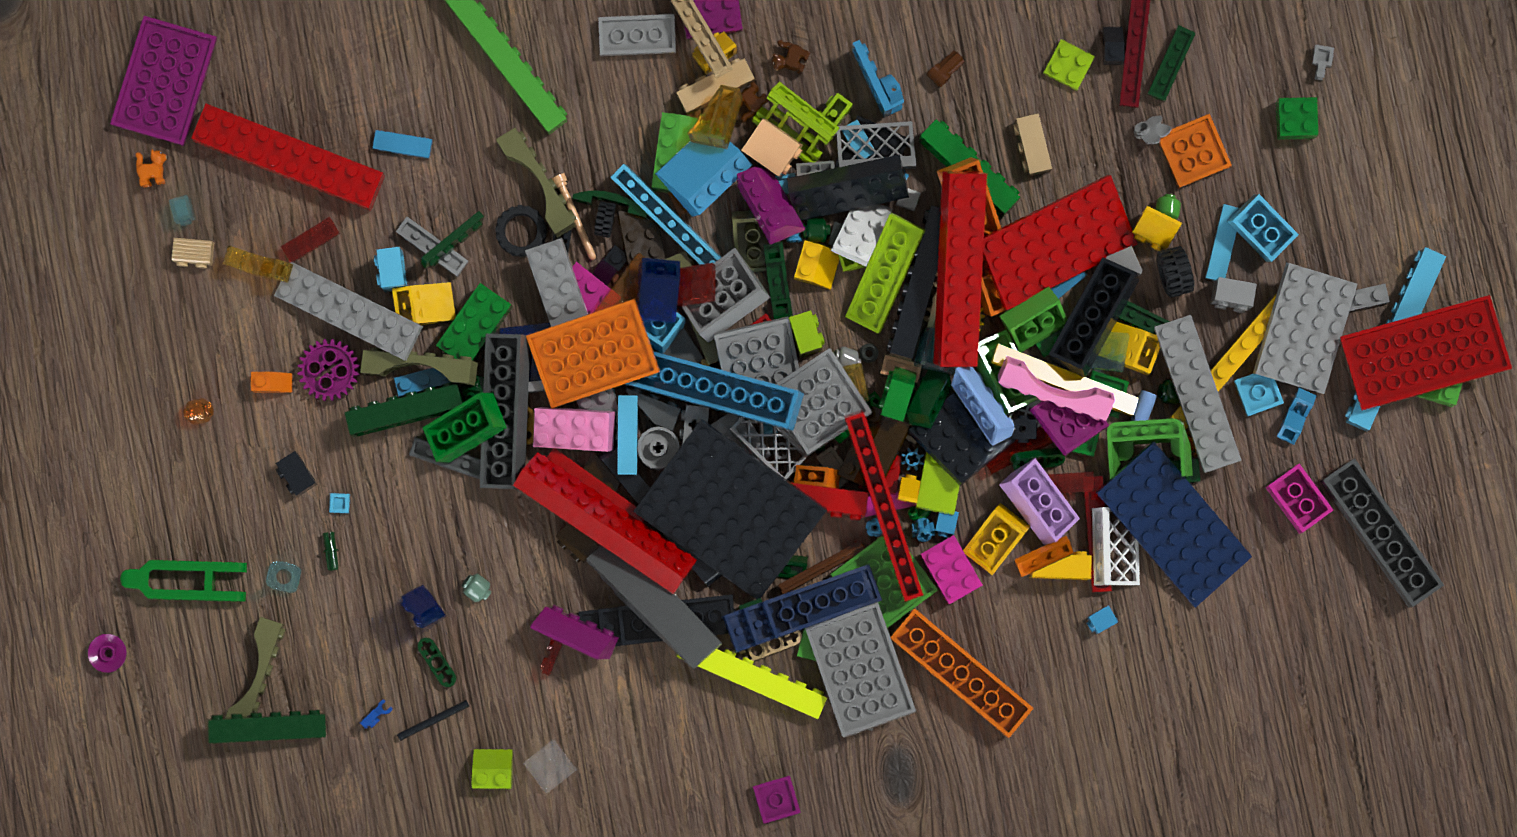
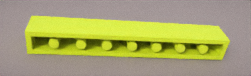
(765, 683)

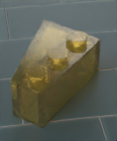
(718, 119)

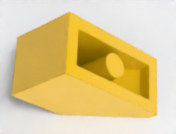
(908, 489)

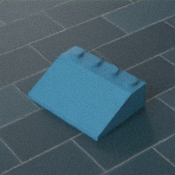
(702, 174)

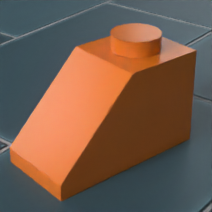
(271, 382)

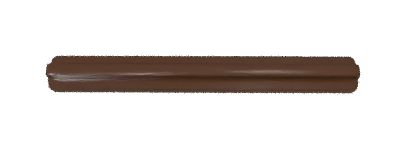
(821, 567)

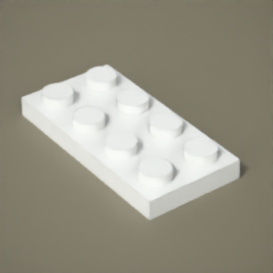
(861, 233)

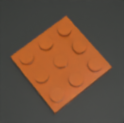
(1194, 151)

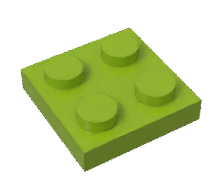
(1068, 65)

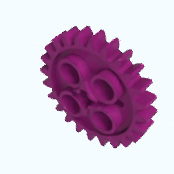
(318, 355)

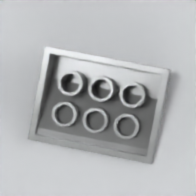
(735, 296)

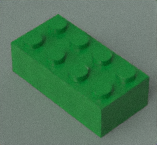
(478, 317)
(464, 427)

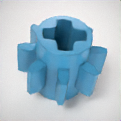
(907, 460)
(923, 529)

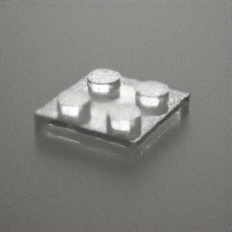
(550, 766)

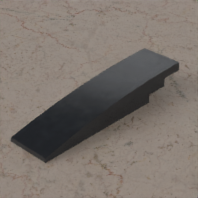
(633, 630)

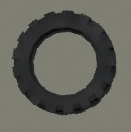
(512, 212)

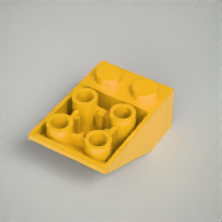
(425, 303)
(1141, 348)

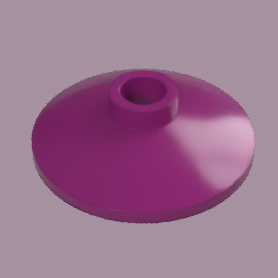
(97, 651)

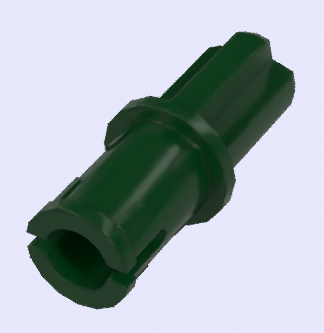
(330, 551)

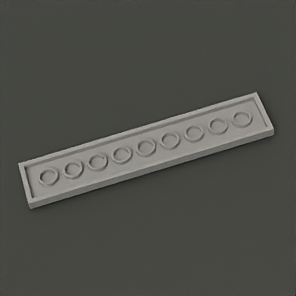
(564, 303)

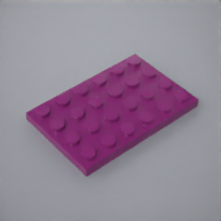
(163, 80)

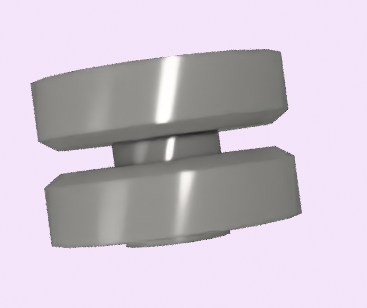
(650, 440)

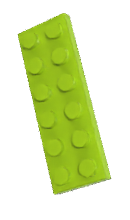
(885, 273)

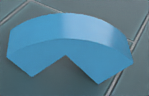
(1296, 415)

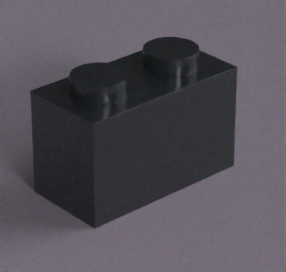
(296, 474)

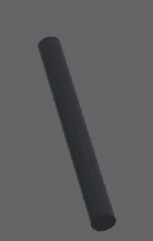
(433, 720)

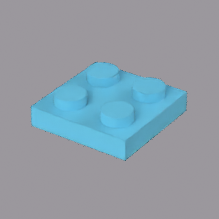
(1258, 393)

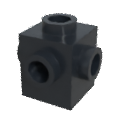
(1031, 429)

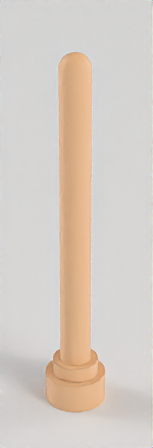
(560, 182)

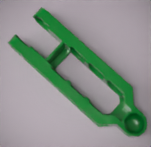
(140, 580)

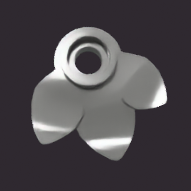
(1151, 130)

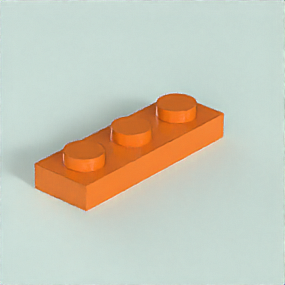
(1043, 556)

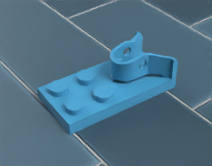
(886, 99)

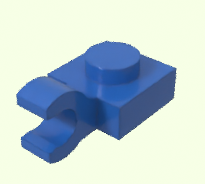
(372, 718)

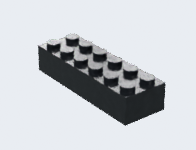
(848, 187)
(1093, 317)

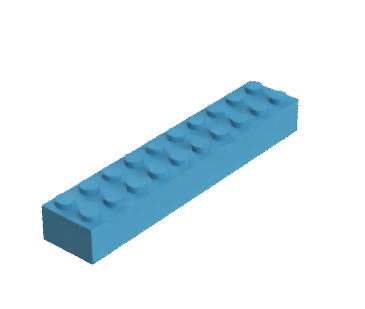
(723, 391)

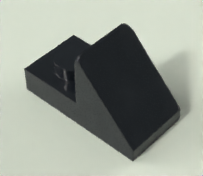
(610, 265)

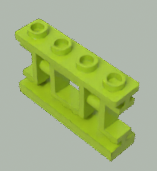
(801, 113)

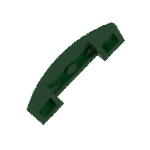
(587, 198)
(777, 280)

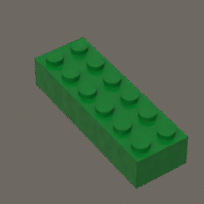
(951, 150)

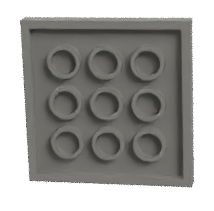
(758, 350)
(826, 400)

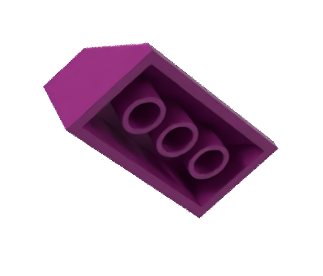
(769, 204)
(575, 632)

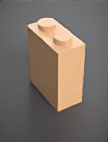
(772, 148)

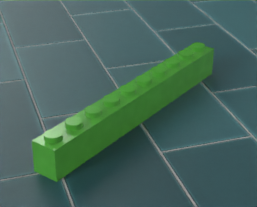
(509, 64)

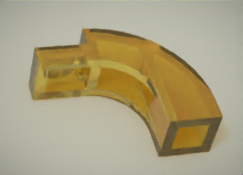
(258, 265)

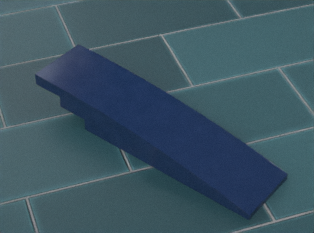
(802, 608)

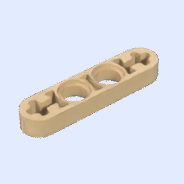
(767, 650)

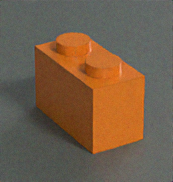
(817, 476)

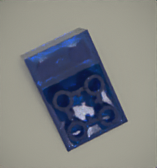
(658, 289)
(423, 606)

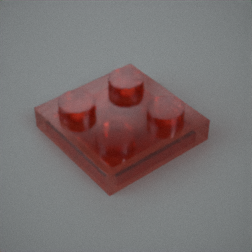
(697, 284)

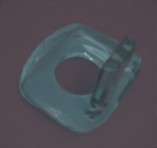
(271, 579)

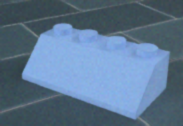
(982, 405)

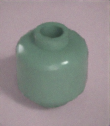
(476, 587)

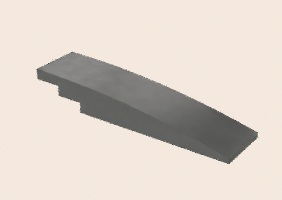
(656, 608)

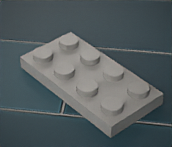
(637, 35)

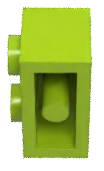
(837, 109)

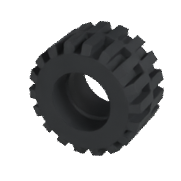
(1175, 271)

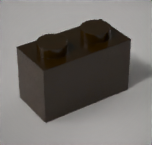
(577, 542)

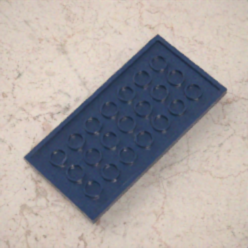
(1173, 524)

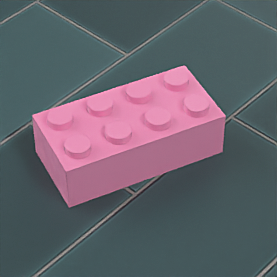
(574, 429)

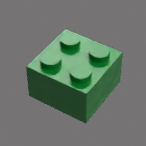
(1297, 118)

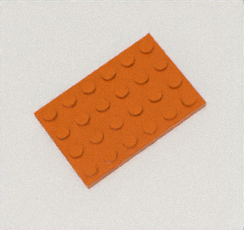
(593, 353)

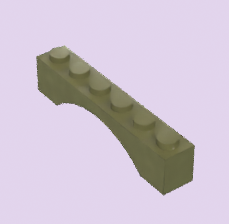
(516, 150)
(381, 364)
(267, 638)

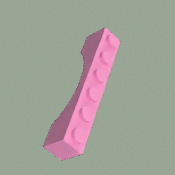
(1092, 401)

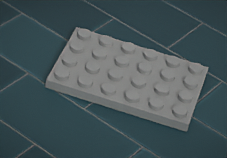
(1305, 328)
(860, 670)

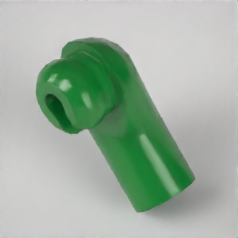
(915, 513)

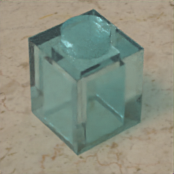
(182, 210)

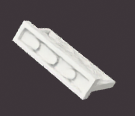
(1103, 547)

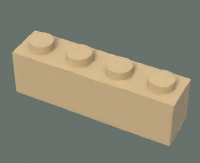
(700, 93)

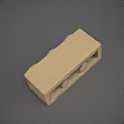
(1032, 145)

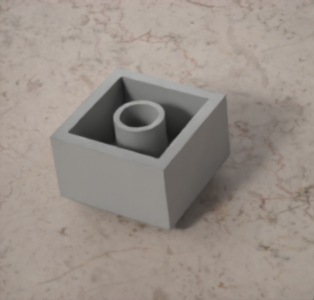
(1233, 294)

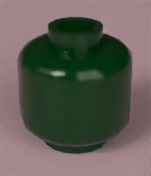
(816, 230)
(1167, 392)

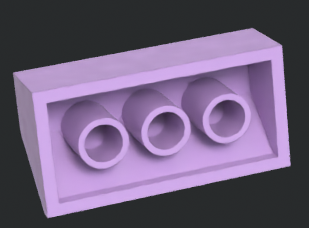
(1039, 502)

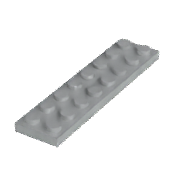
(349, 311)
(1197, 393)

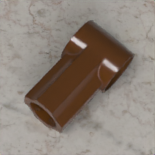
(942, 71)

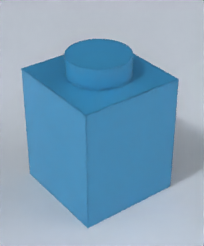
(946, 524)
(1101, 620)

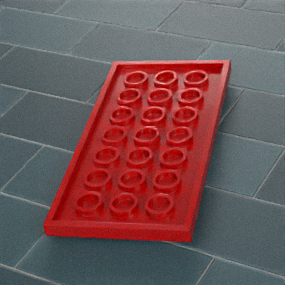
(1057, 242)
(1425, 352)

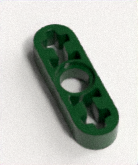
(1050, 458)
(433, 647)

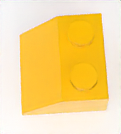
(726, 44)
(816, 265)

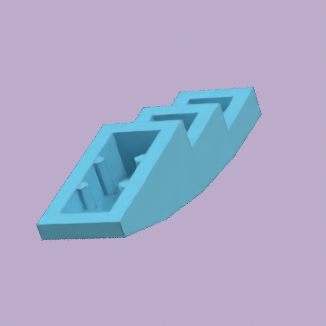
(627, 434)

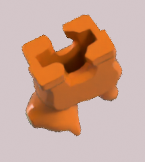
(152, 170)

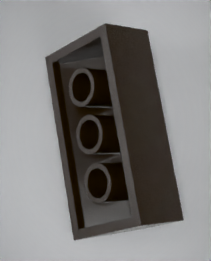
(888, 438)

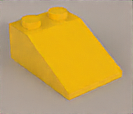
(1155, 229)
(996, 538)
(1072, 568)

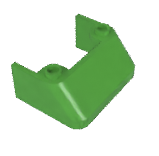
(1124, 435)

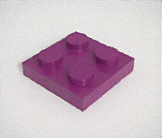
(776, 799)

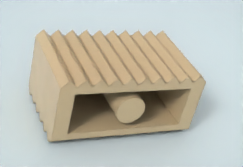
(192, 252)

